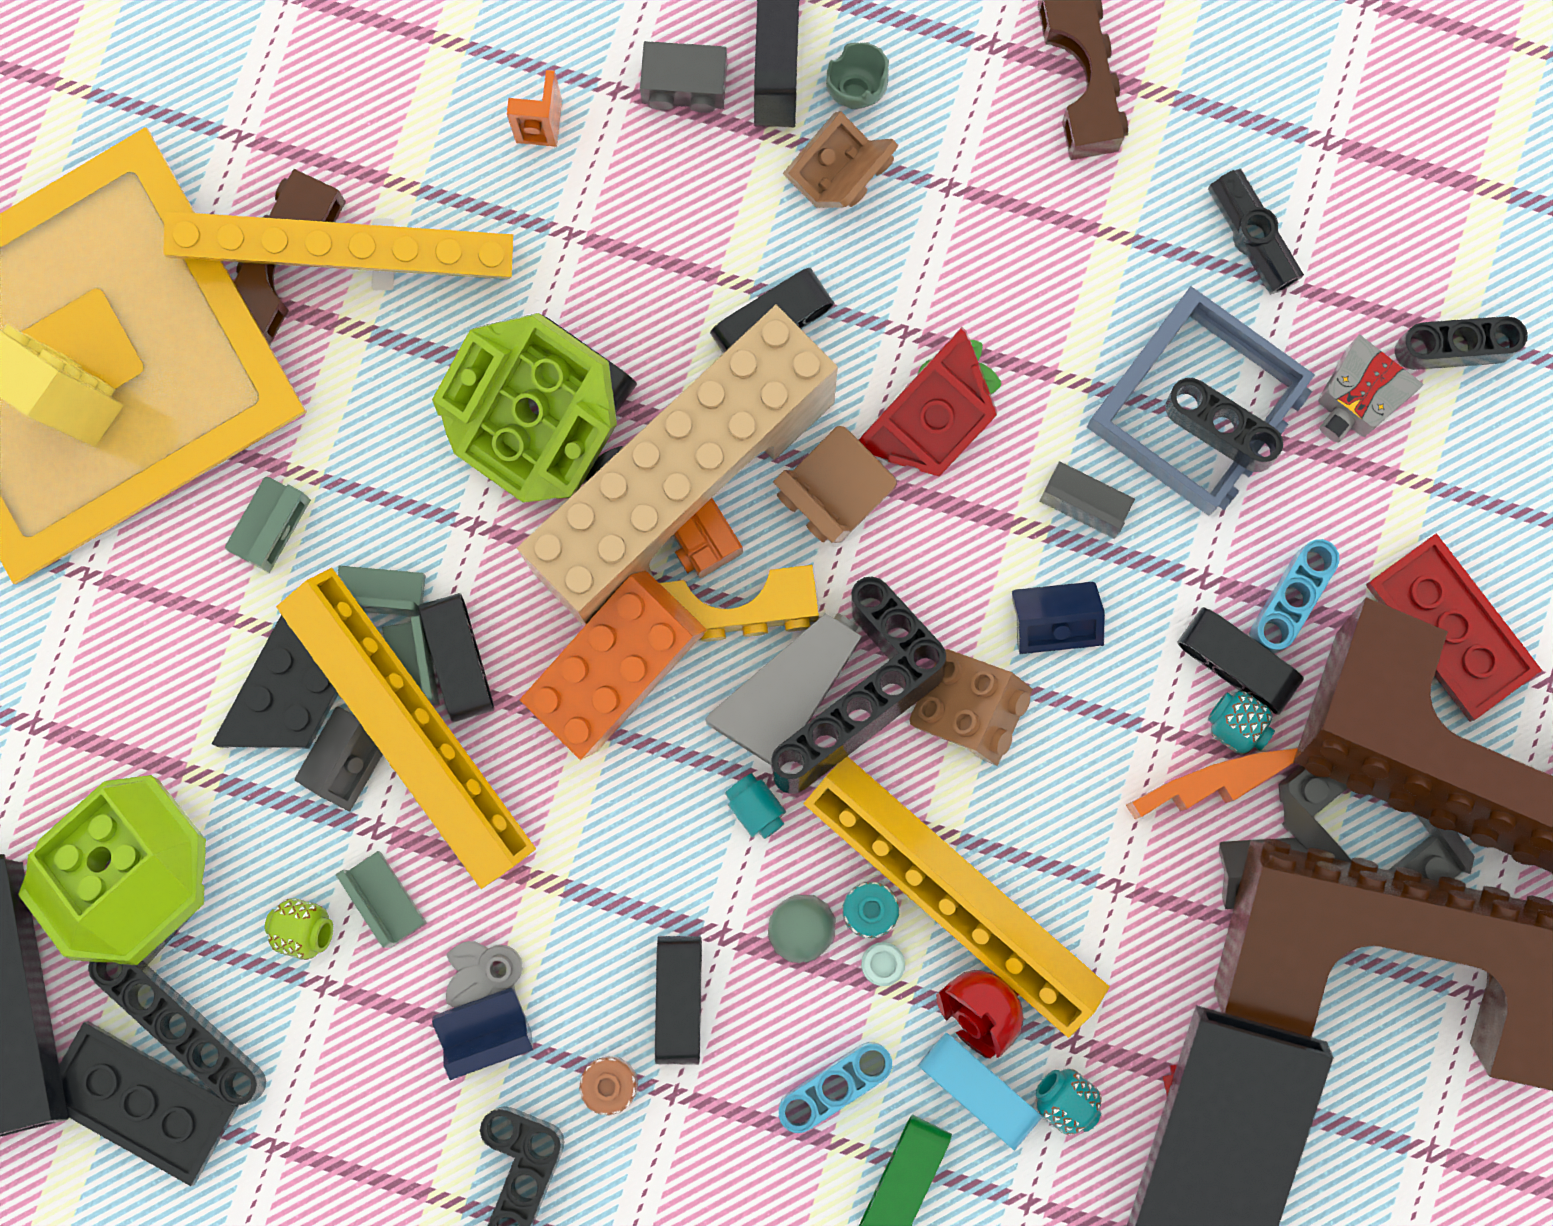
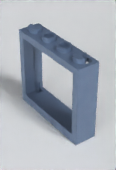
(1245, 341)

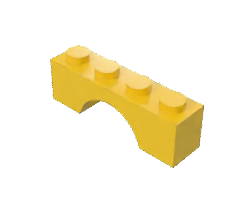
(784, 600)

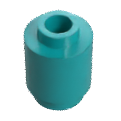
(755, 806)

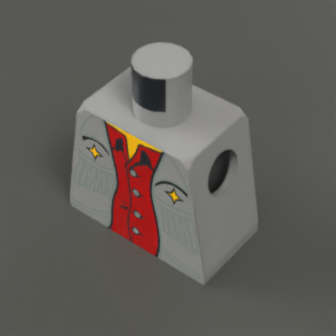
(1364, 390)

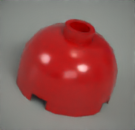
(985, 1011)

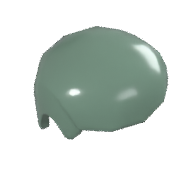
(858, 76)
(801, 928)

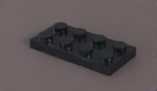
(142, 1103)

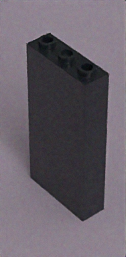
(28, 1055)
(1232, 1124)

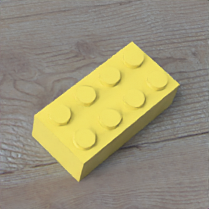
(54, 388)

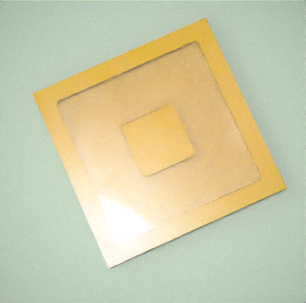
(162, 331)

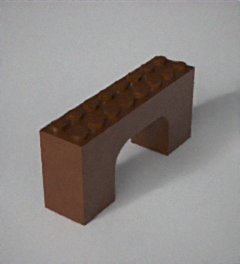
(1384, 740)
(1309, 910)

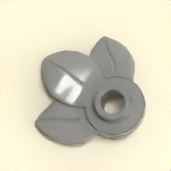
(476, 972)

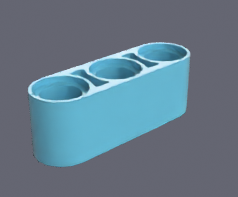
(1307, 582)
(980, 1091)
(820, 1104)

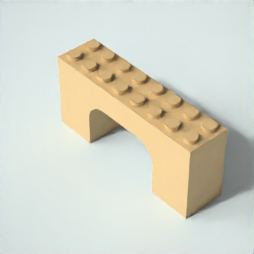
(744, 404)

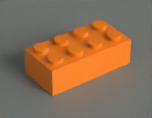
(613, 664)

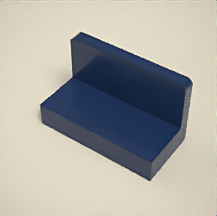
(1058, 617)
(482, 1033)

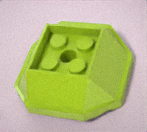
(490, 416)
(142, 892)

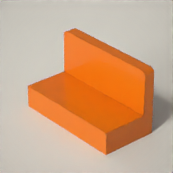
(535, 120)

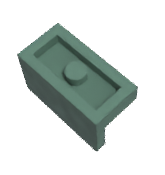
(267, 523)
(385, 590)
(412, 649)
(381, 900)

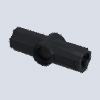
(1243, 208)

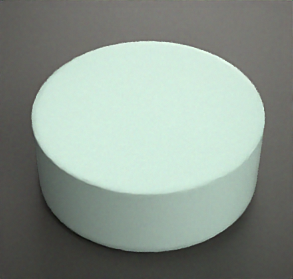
(883, 964)

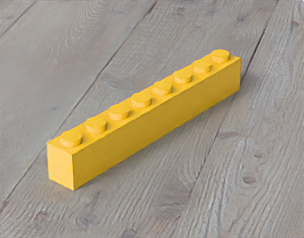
(337, 245)
(405, 727)
(957, 896)

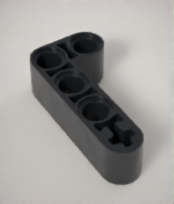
(776, 63)
(525, 1162)

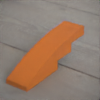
(1229, 778)

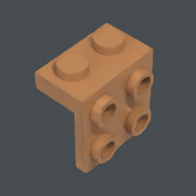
(839, 164)
(836, 485)
(974, 707)

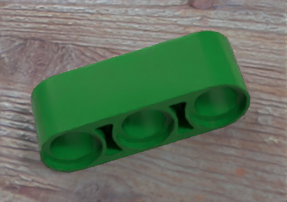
(907, 1175)

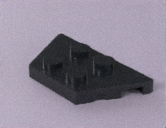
(281, 698)

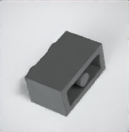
(683, 76)

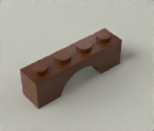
(1093, 121)
(296, 199)

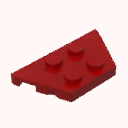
(935, 412)

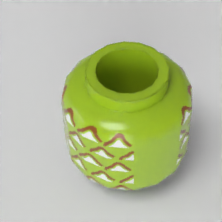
(299, 928)

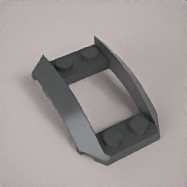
(1306, 795)

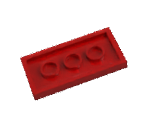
(1480, 653)

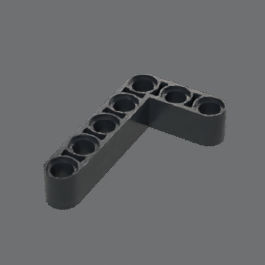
(868, 694)
(198, 1029)

